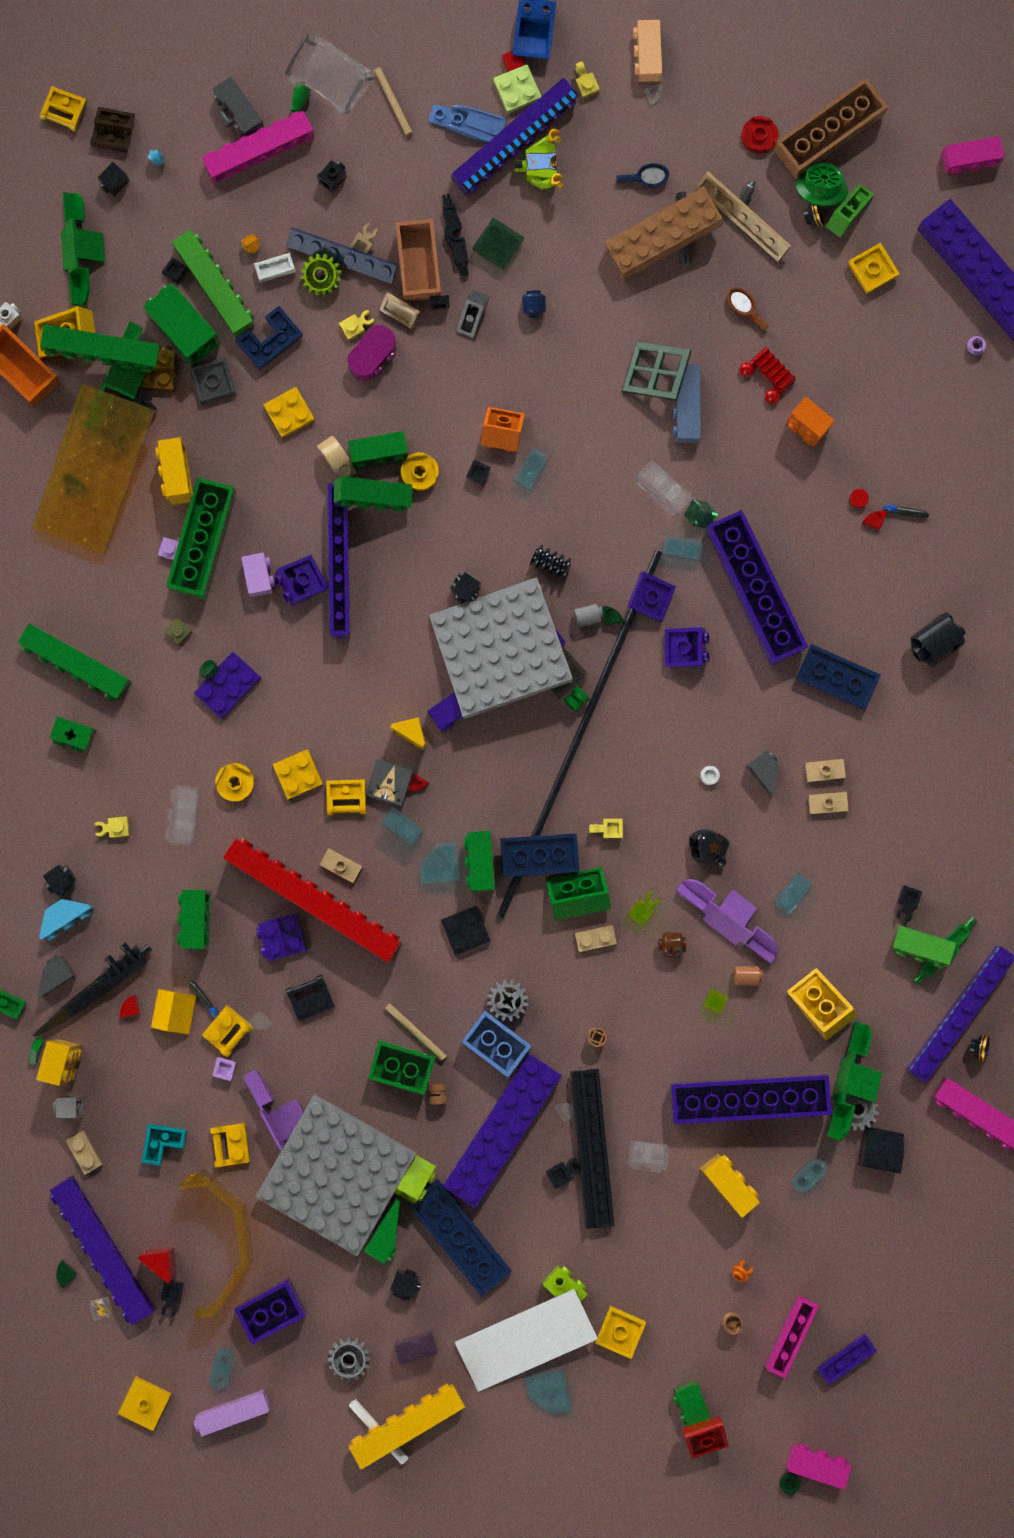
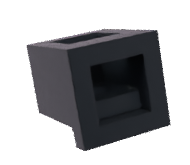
(331, 181)

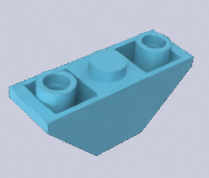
(62, 916)

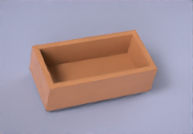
(418, 260)

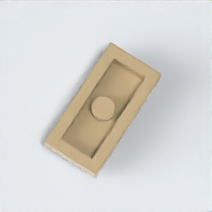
(595, 938)
(84, 1152)

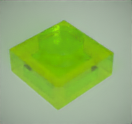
(715, 1001)

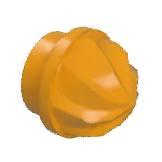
(250, 243)

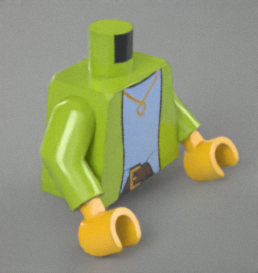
(541, 163)

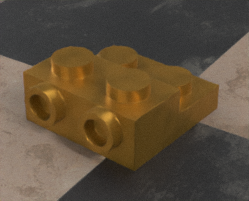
(164, 376)

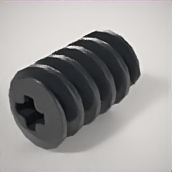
(551, 561)

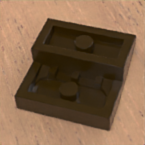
(112, 129)

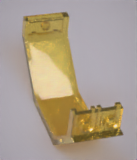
(206, 1180)

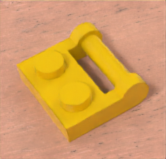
(66, 103)
(346, 791)
(222, 1026)
(236, 1143)

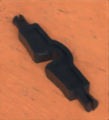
(452, 226)

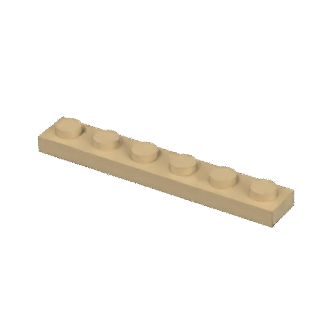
(744, 217)

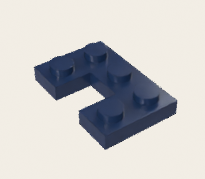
(285, 335)

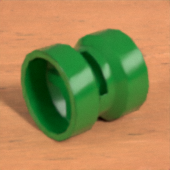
(576, 699)

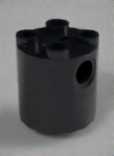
(937, 640)

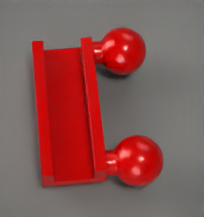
(772, 370)

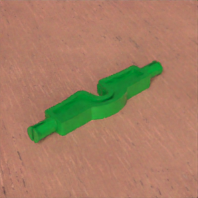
(957, 936)

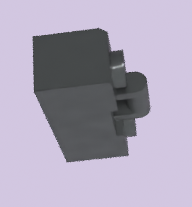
(242, 112)

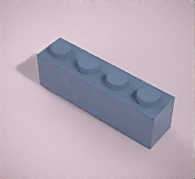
(688, 407)

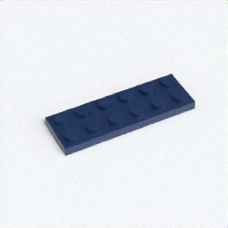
(460, 1238)

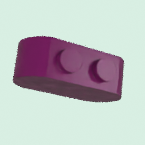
(372, 353)

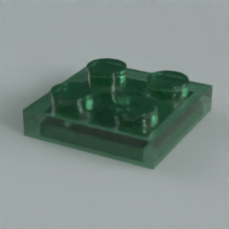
(498, 243)

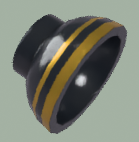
(814, 216)
(980, 1047)

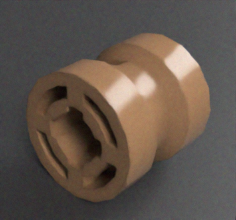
(594, 1036)
(437, 1093)
(734, 1326)

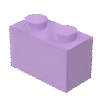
(257, 574)

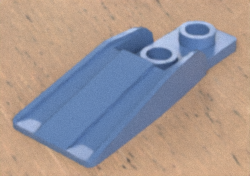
(468, 121)

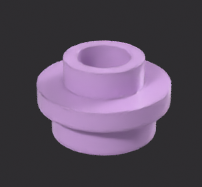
(976, 340)

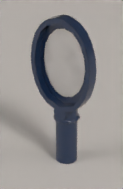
(649, 176)

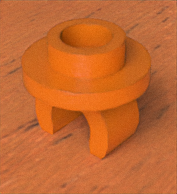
(740, 1273)

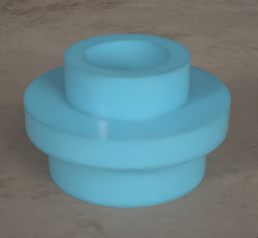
(156, 157)

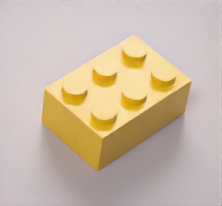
(174, 470)
(59, 1062)
(730, 1184)

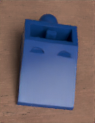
(534, 29)

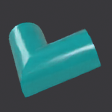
(158, 1137)

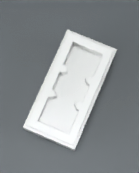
(274, 267)

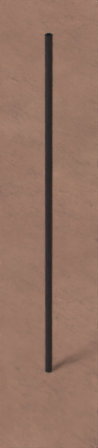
(579, 734)

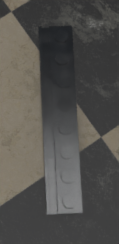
(592, 1148)

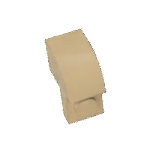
(336, 457)

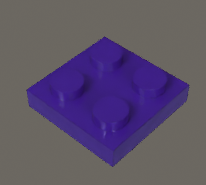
(651, 596)

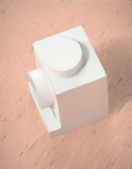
(13, 317)

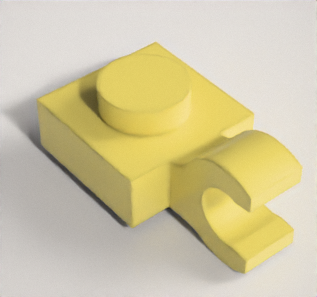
(586, 82)
(611, 828)

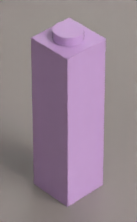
(232, 1413)

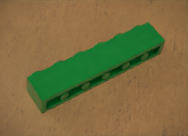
(99, 347)
(73, 661)

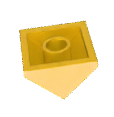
(410, 731)
(173, 1011)

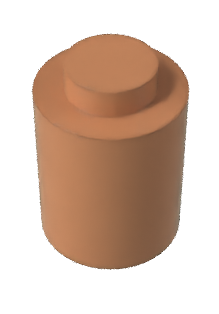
(747, 976)

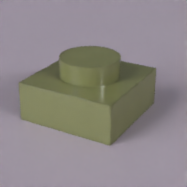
(178, 631)

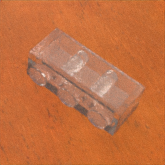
(663, 488)
(183, 815)

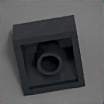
(882, 1150)

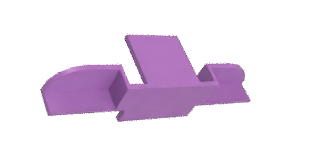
(730, 918)
(280, 1121)

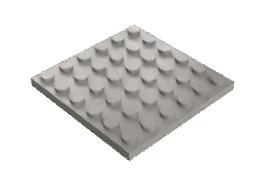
(500, 648)
(335, 1174)

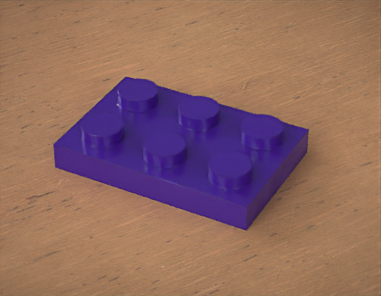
(228, 685)

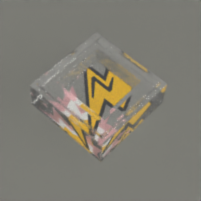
(100, 1308)

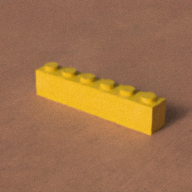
(406, 1426)

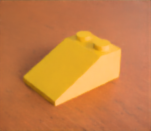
(74, 318)
(822, 1004)

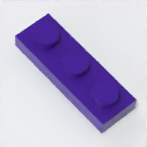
(846, 1359)

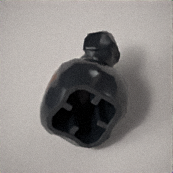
(708, 847)

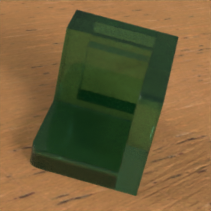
(700, 513)

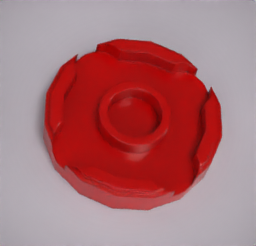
(759, 134)

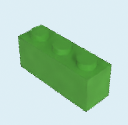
(923, 947)

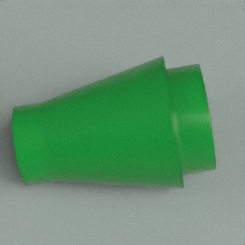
(300, 97)

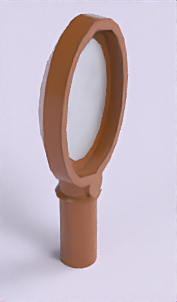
(744, 305)

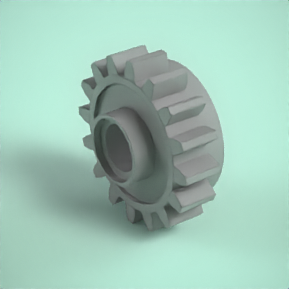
(867, 1112)
(346, 1369)

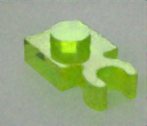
(641, 910)

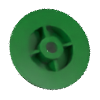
(822, 185)

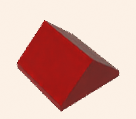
(161, 1262)
(705, 1437)

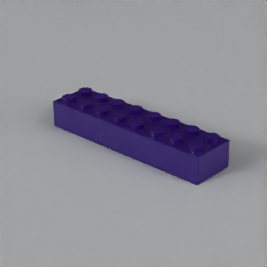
(972, 261)
(756, 587)
(751, 1099)
(502, 1130)

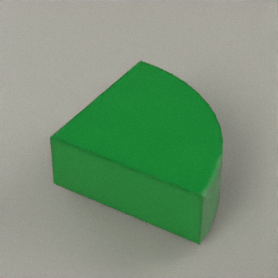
(35, 1050)

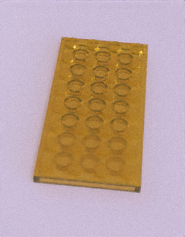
(93, 469)

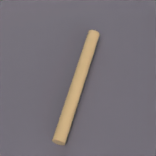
(393, 101)
(415, 1031)

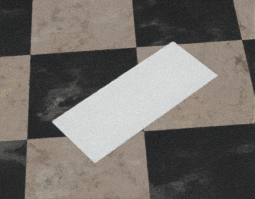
(526, 1340)

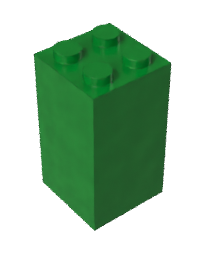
(181, 325)

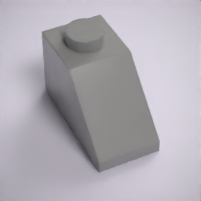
(68, 1107)

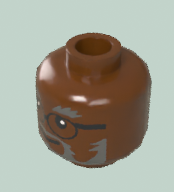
(672, 944)

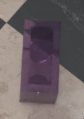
(416, 1347)

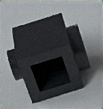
(465, 588)
(60, 880)
(405, 1284)

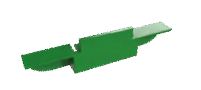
(78, 245)
(121, 379)
(853, 1080)

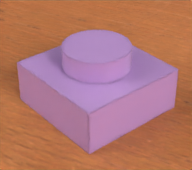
(168, 548)
(224, 1068)

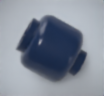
(534, 303)

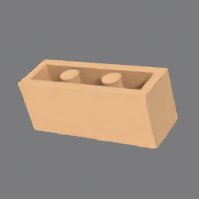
(648, 50)

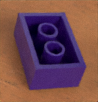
(270, 1311)

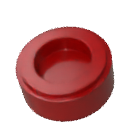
(858, 498)

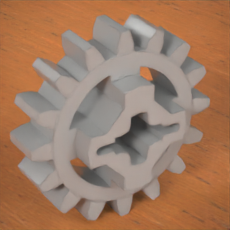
(514, 1011)

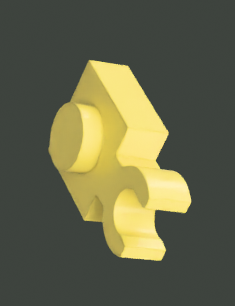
(354, 326)
(116, 827)

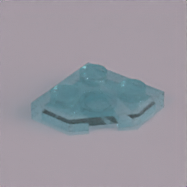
(440, 864)
(549, 1390)

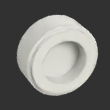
(710, 775)

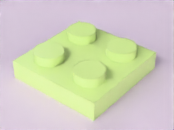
(517, 89)

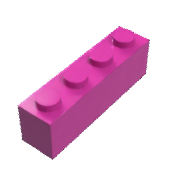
(791, 1336)

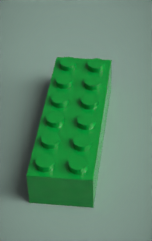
(201, 538)

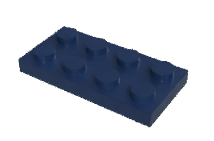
(838, 676)
(539, 855)

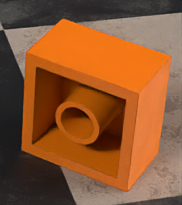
(809, 422)

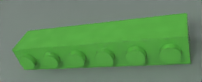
(213, 284)

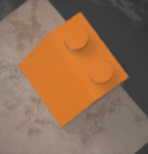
(502, 429)

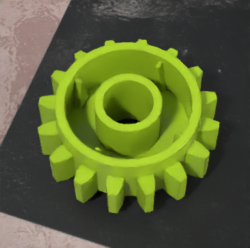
(330, 279)

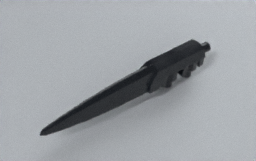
(112, 976)

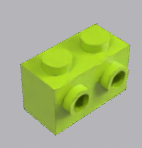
(415, 1179)
(561, 1282)

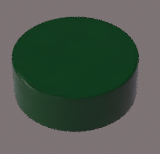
(208, 669)
(789, 1483)

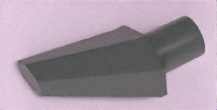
(747, 191)

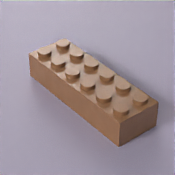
(830, 128)
(664, 233)

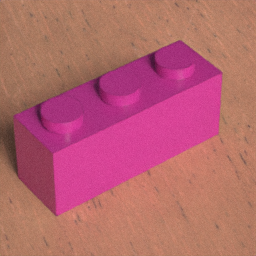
(973, 155)
(818, 1465)

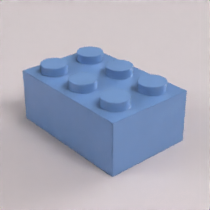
(496, 1043)

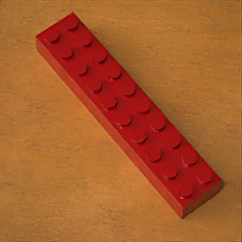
(312, 900)

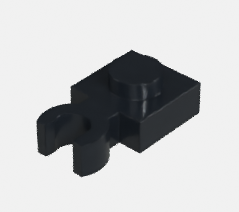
(909, 899)
(560, 1174)
(172, 1294)

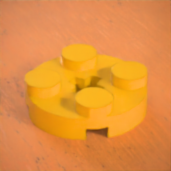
(427, 463)
(224, 785)

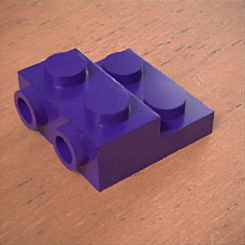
(300, 580)
(686, 647)
(281, 937)

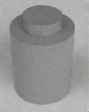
(588, 615)

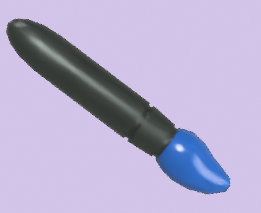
(906, 511)
(204, 999)

